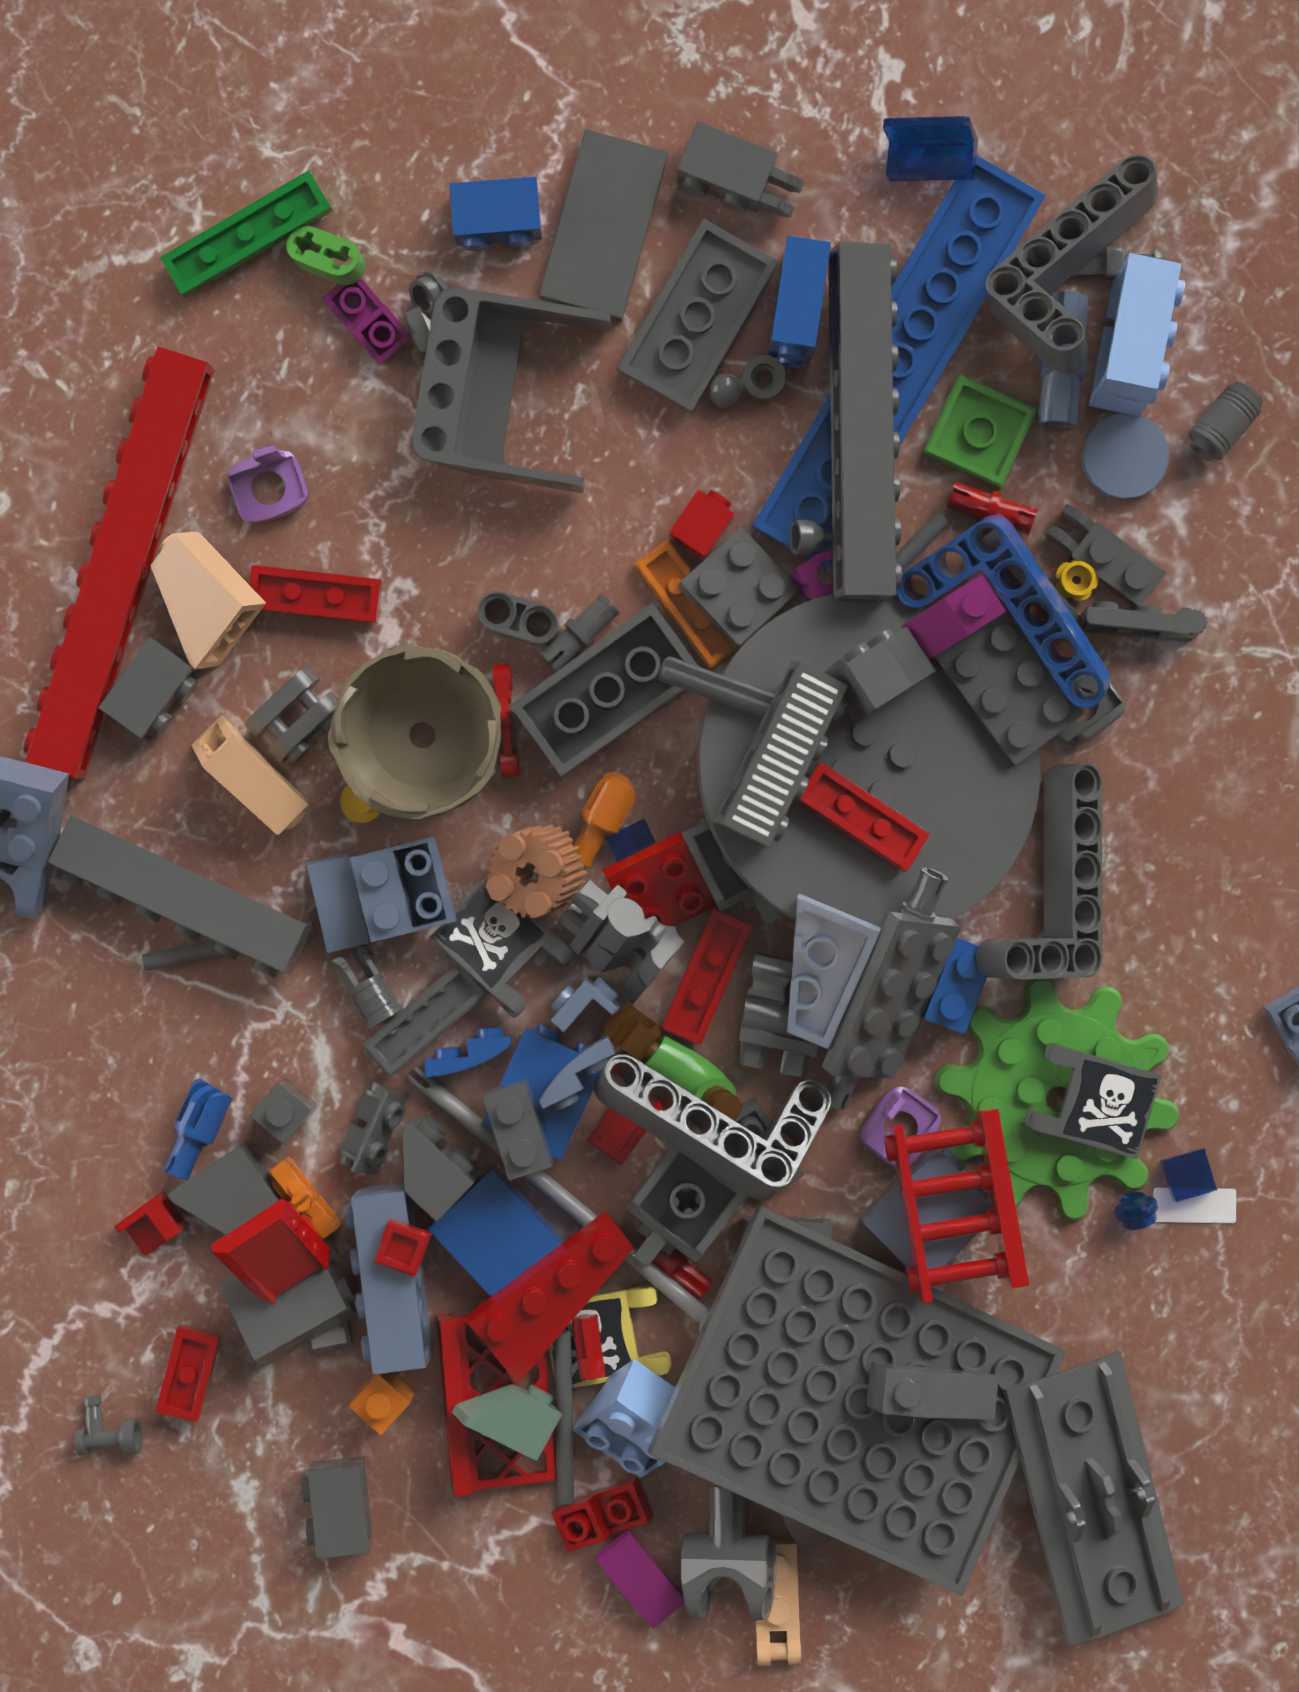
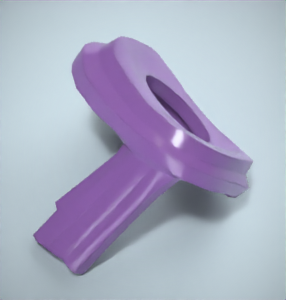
(243, 474)
(897, 1100)

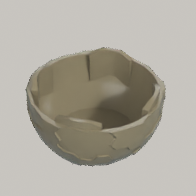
(376, 723)

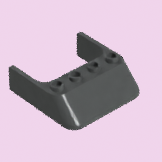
(472, 381)

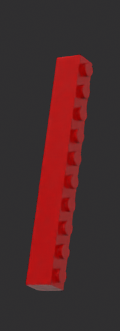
(119, 562)

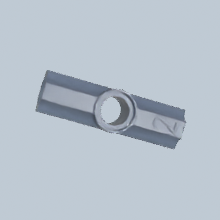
(1061, 391)

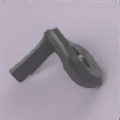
(1108, 711)

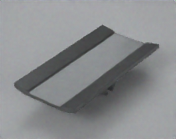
(1093, 1499)

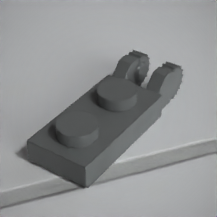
(1112, 559)
(1143, 622)

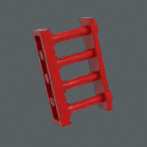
(998, 1220)

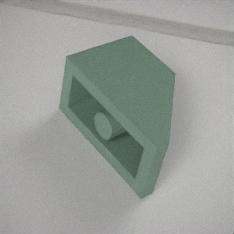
(512, 1417)

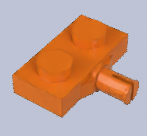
(293, 1184)

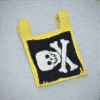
(617, 1333)

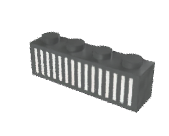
(781, 754)

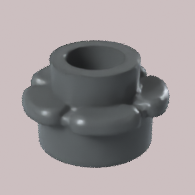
(426, 290)

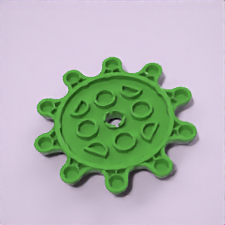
(1017, 1077)

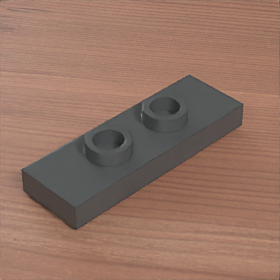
(424, 1020)

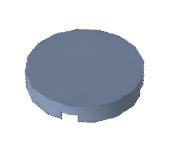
(1125, 456)

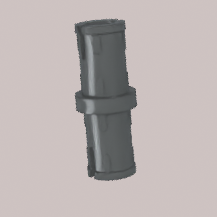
(579, 633)

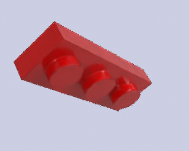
(317, 593)
(863, 817)
(706, 976)

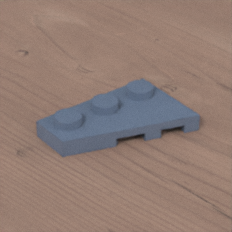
(826, 968)

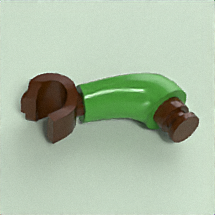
(636, 1036)

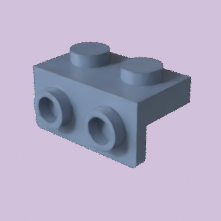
(573, 1001)

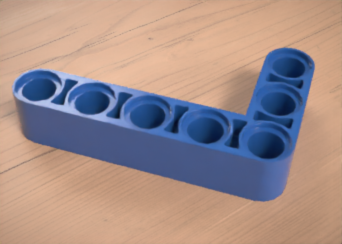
(1017, 600)

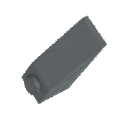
(931, 1392)

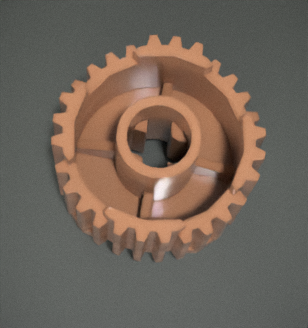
(535, 871)

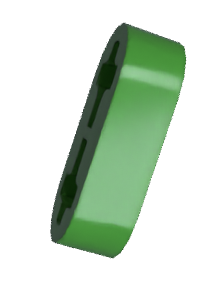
(322, 263)

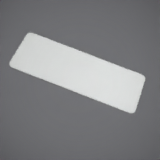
(1206, 1208)

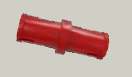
(985, 504)

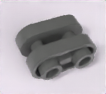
(292, 741)

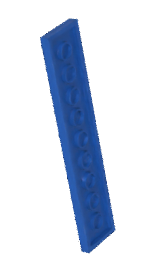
(935, 305)

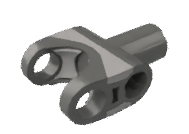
(730, 1554)

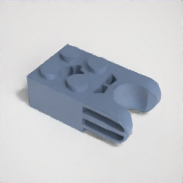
(29, 830)

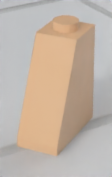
(204, 598)
(249, 776)

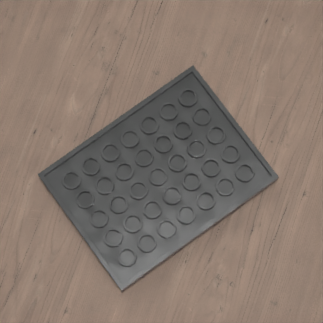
(783, 1390)

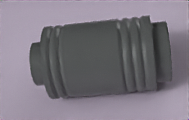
(1225, 421)

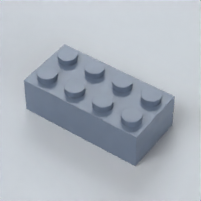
(390, 1300)

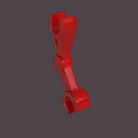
(503, 688)

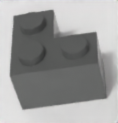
(881, 671)

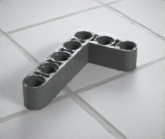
(1063, 258)
(1071, 886)
(716, 1127)

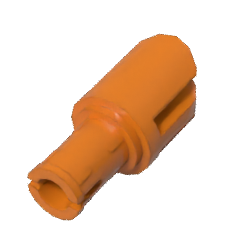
(604, 813)

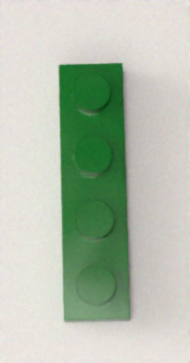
(246, 234)

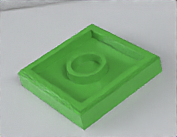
(979, 432)

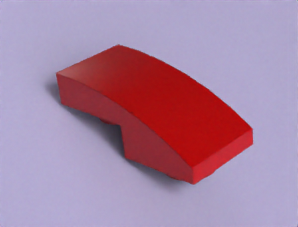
(602, 1513)

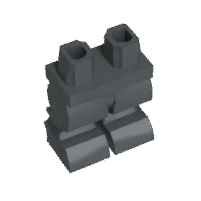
(617, 935)
(766, 1018)

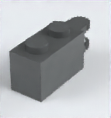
(734, 172)

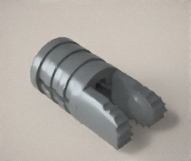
(373, 994)

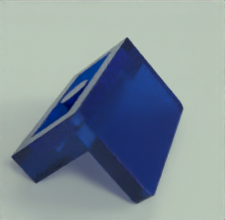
(930, 148)

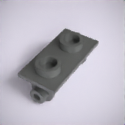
(367, 1147)

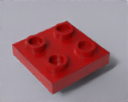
(663, 881)

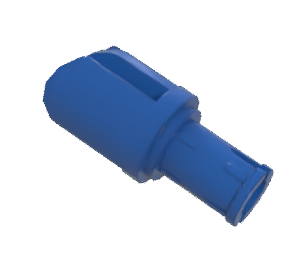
(196, 1126)

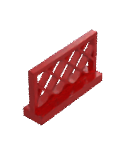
(460, 1438)

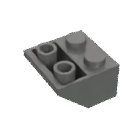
(432, 1168)

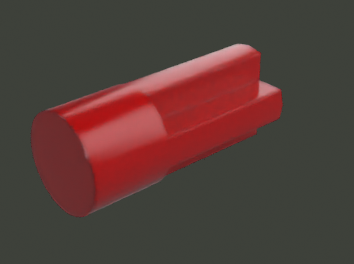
(683, 1272)
(588, 1347)

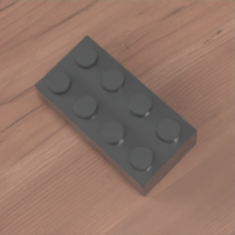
(602, 691)

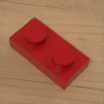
(188, 1373)

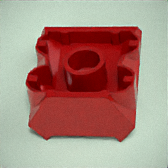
(273, 1250)

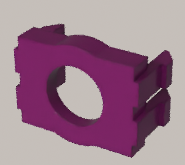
(807, 575)

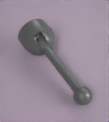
(807, 537)

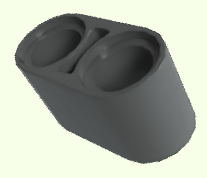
(517, 623)

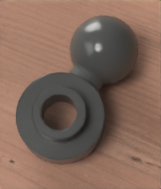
(726, 389)

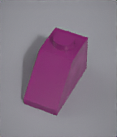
(955, 617)

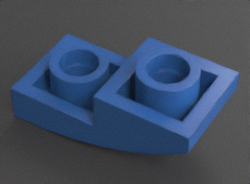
(481, 1048)

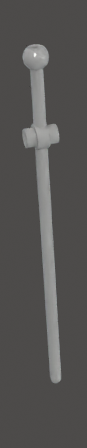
(560, 1196)

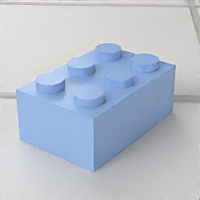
(1133, 352)

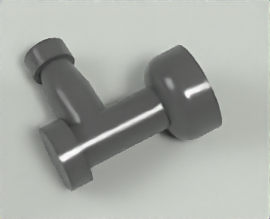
(127, 1437)

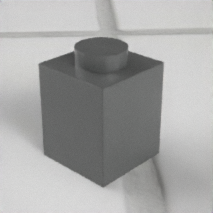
(284, 1110)

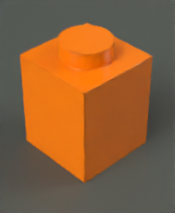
(382, 1400)

